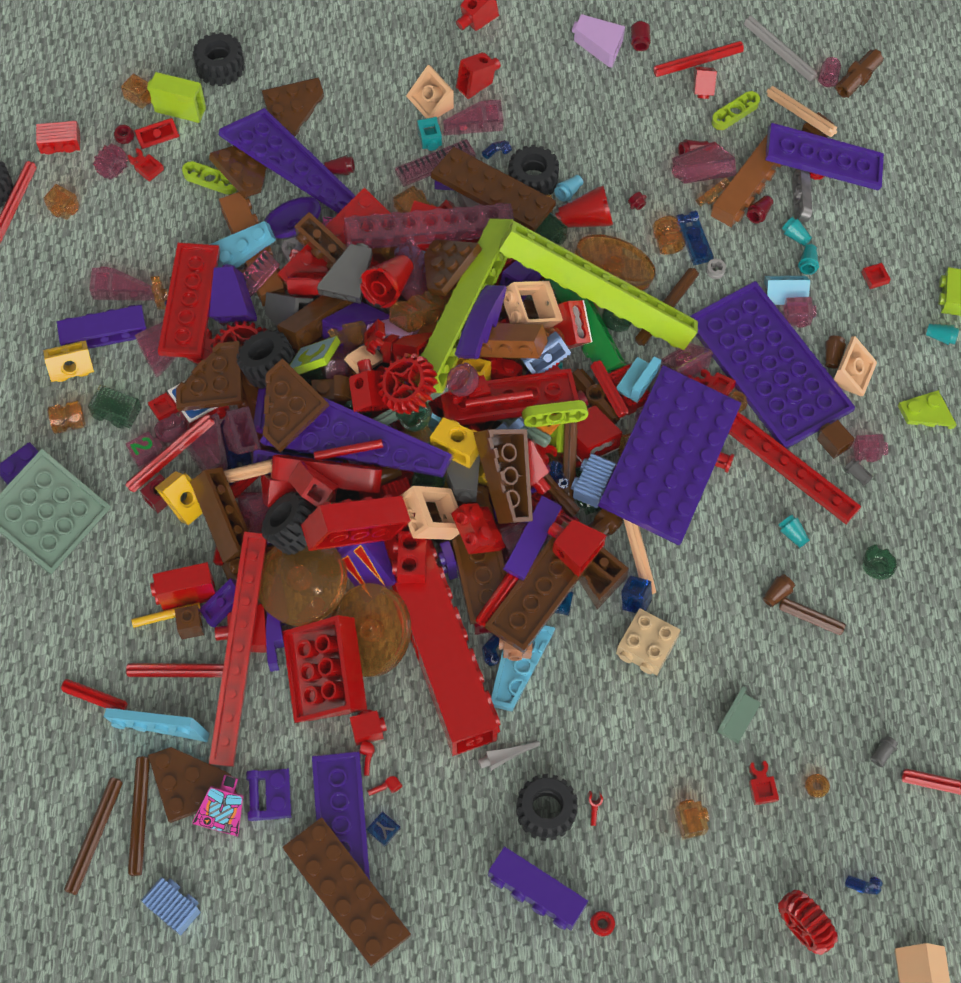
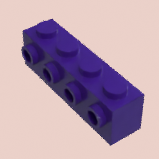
(103, 327)
(537, 889)

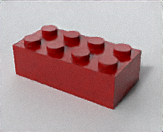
(355, 522)

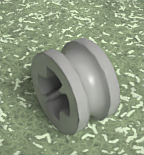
(713, 264)

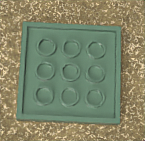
(48, 511)

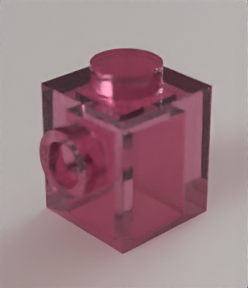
(799, 311)

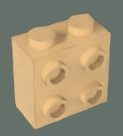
(647, 642)

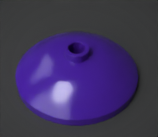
(288, 214)

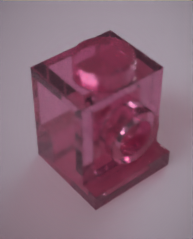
(869, 447)

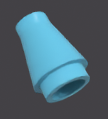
(566, 189)

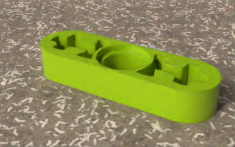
(739, 103)
(204, 171)
(568, 413)

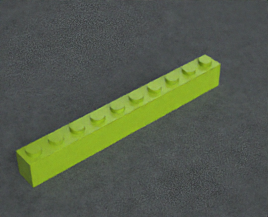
(482, 271)
(598, 286)

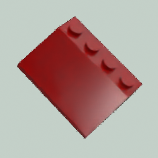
(324, 669)

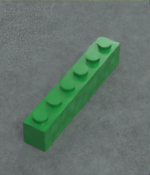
(602, 344)

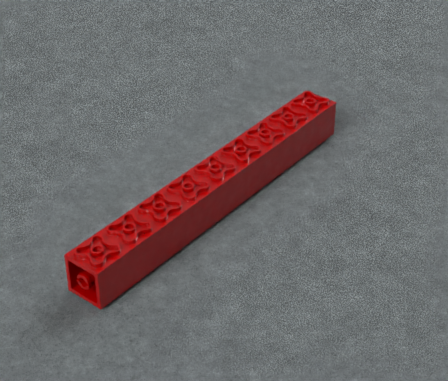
(444, 655)

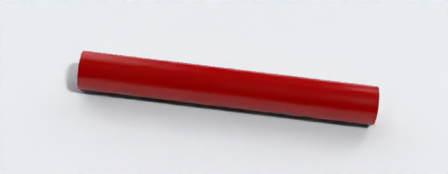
(496, 399)
(349, 449)

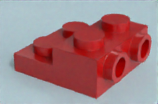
(477, 529)

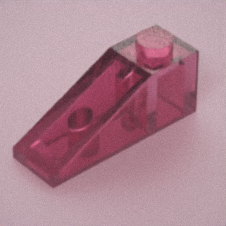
(478, 118)
(115, 285)

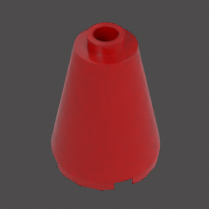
(586, 210)
(386, 281)

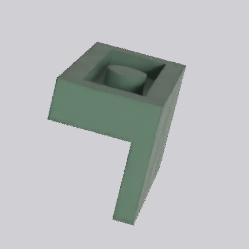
(739, 716)

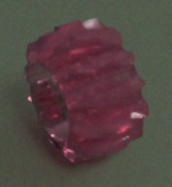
(110, 161)

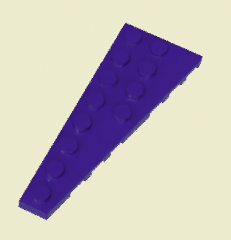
(281, 152)
(344, 427)

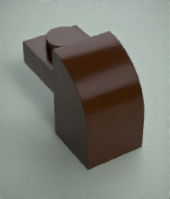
(334, 389)

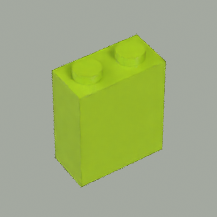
(177, 97)
(951, 292)

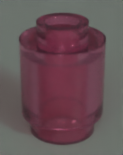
(829, 72)

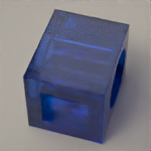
(636, 594)

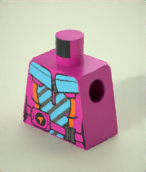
(221, 808)

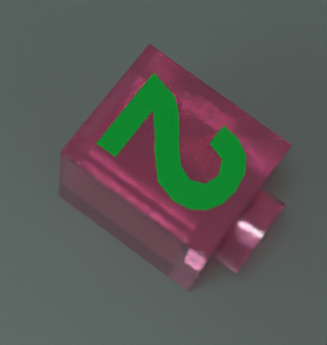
(144, 449)

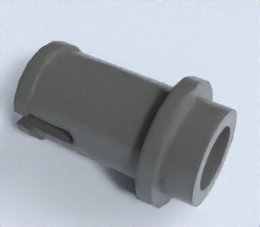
(858, 471)
(886, 748)

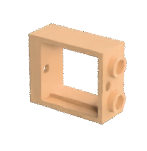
(541, 292)
(422, 524)

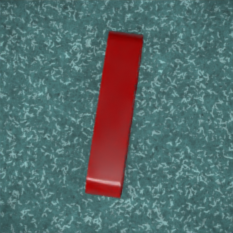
(345, 475)

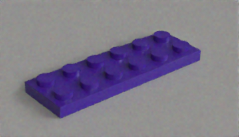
(824, 156)
(341, 801)

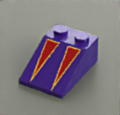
(368, 564)

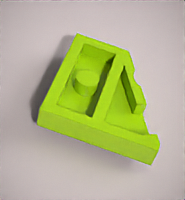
(927, 410)

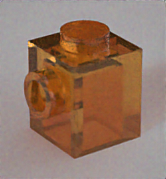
(136, 91)
(61, 202)
(692, 819)

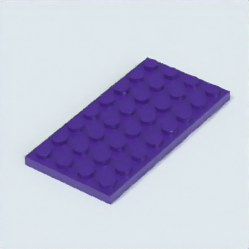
(771, 365)
(670, 455)

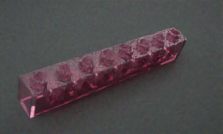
(420, 232)

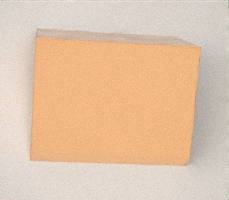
(431, 94)
(855, 368)
(922, 964)

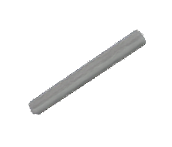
(780, 48)

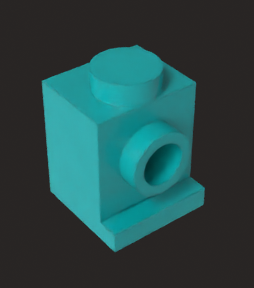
(431, 137)

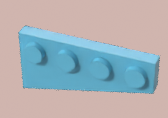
(514, 675)

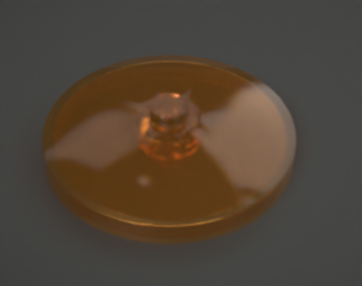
(617, 258)
(302, 585)
(381, 626)

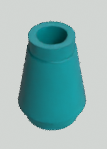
(795, 230)
(809, 260)
(944, 333)
(794, 531)

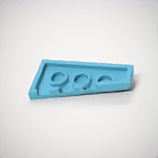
(244, 244)
(159, 723)

